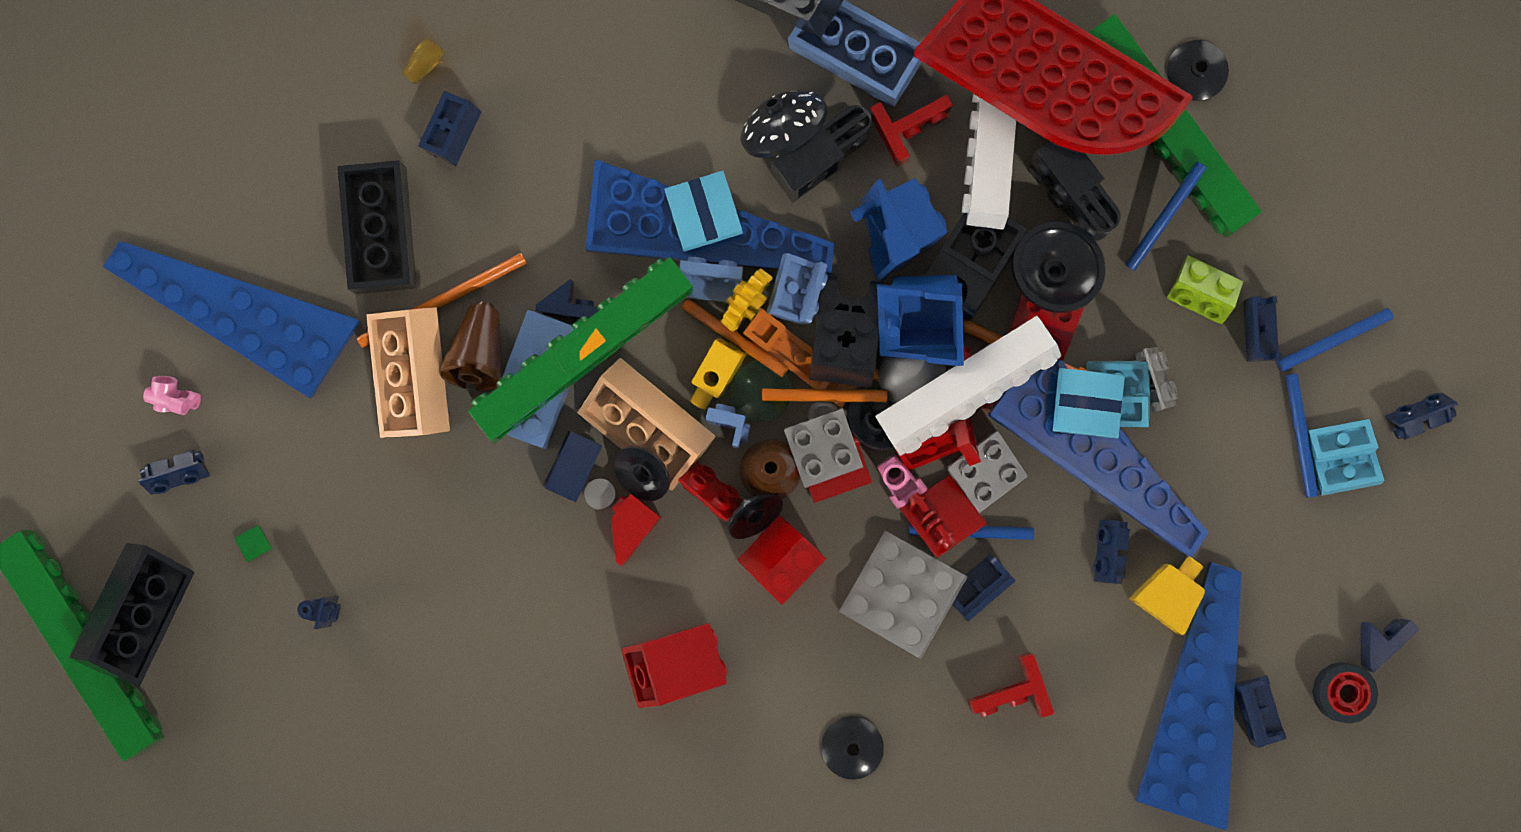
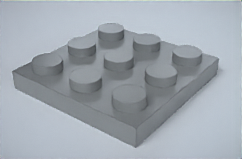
(903, 594)

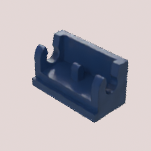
(450, 128)
(1261, 329)
(572, 466)
(981, 587)
(1259, 711)

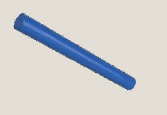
(1166, 215)
(1335, 339)
(1301, 435)
(996, 532)

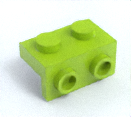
(1205, 290)

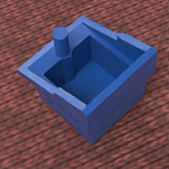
(898, 225)
(922, 319)

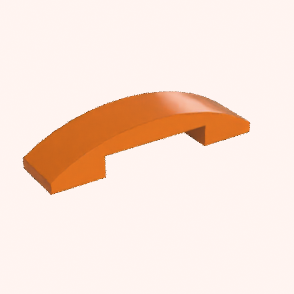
(787, 348)

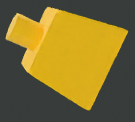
(725, 361)
(1172, 595)

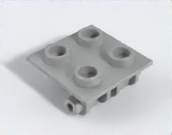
(1165, 391)
(823, 448)
(992, 476)

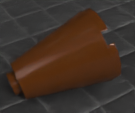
(475, 350)
(755, 477)

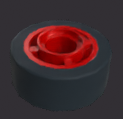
(1362, 697)

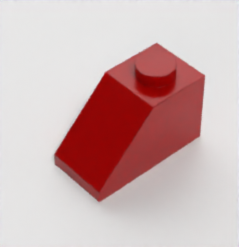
(631, 526)

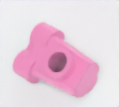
(167, 398)
(903, 485)

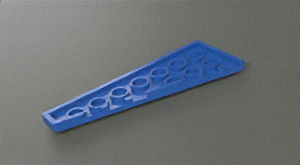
(635, 219)
(268, 328)
(1101, 463)
(1193, 742)

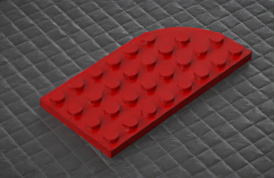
(1052, 76)

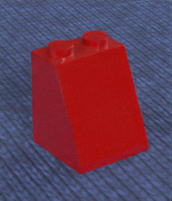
(781, 559)
(674, 666)

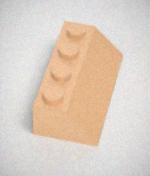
(408, 372)
(639, 414)

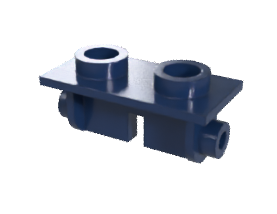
(1435, 409)
(160, 478)
(1111, 538)
(322, 611)

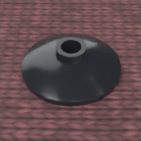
(1183, 74)
(860, 417)
(642, 473)
(754, 515)
(850, 731)

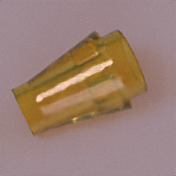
(423, 60)

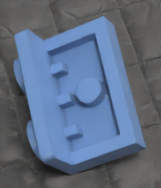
(711, 281)
(797, 289)
(726, 417)

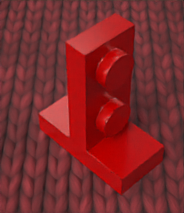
(907, 126)
(957, 438)
(1016, 693)

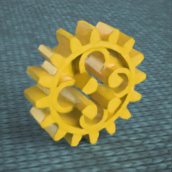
(746, 300)

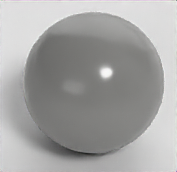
(906, 376)

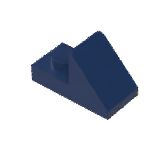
(559, 304)
(1379, 648)

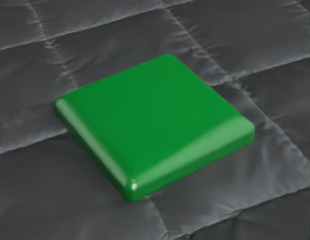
(253, 543)

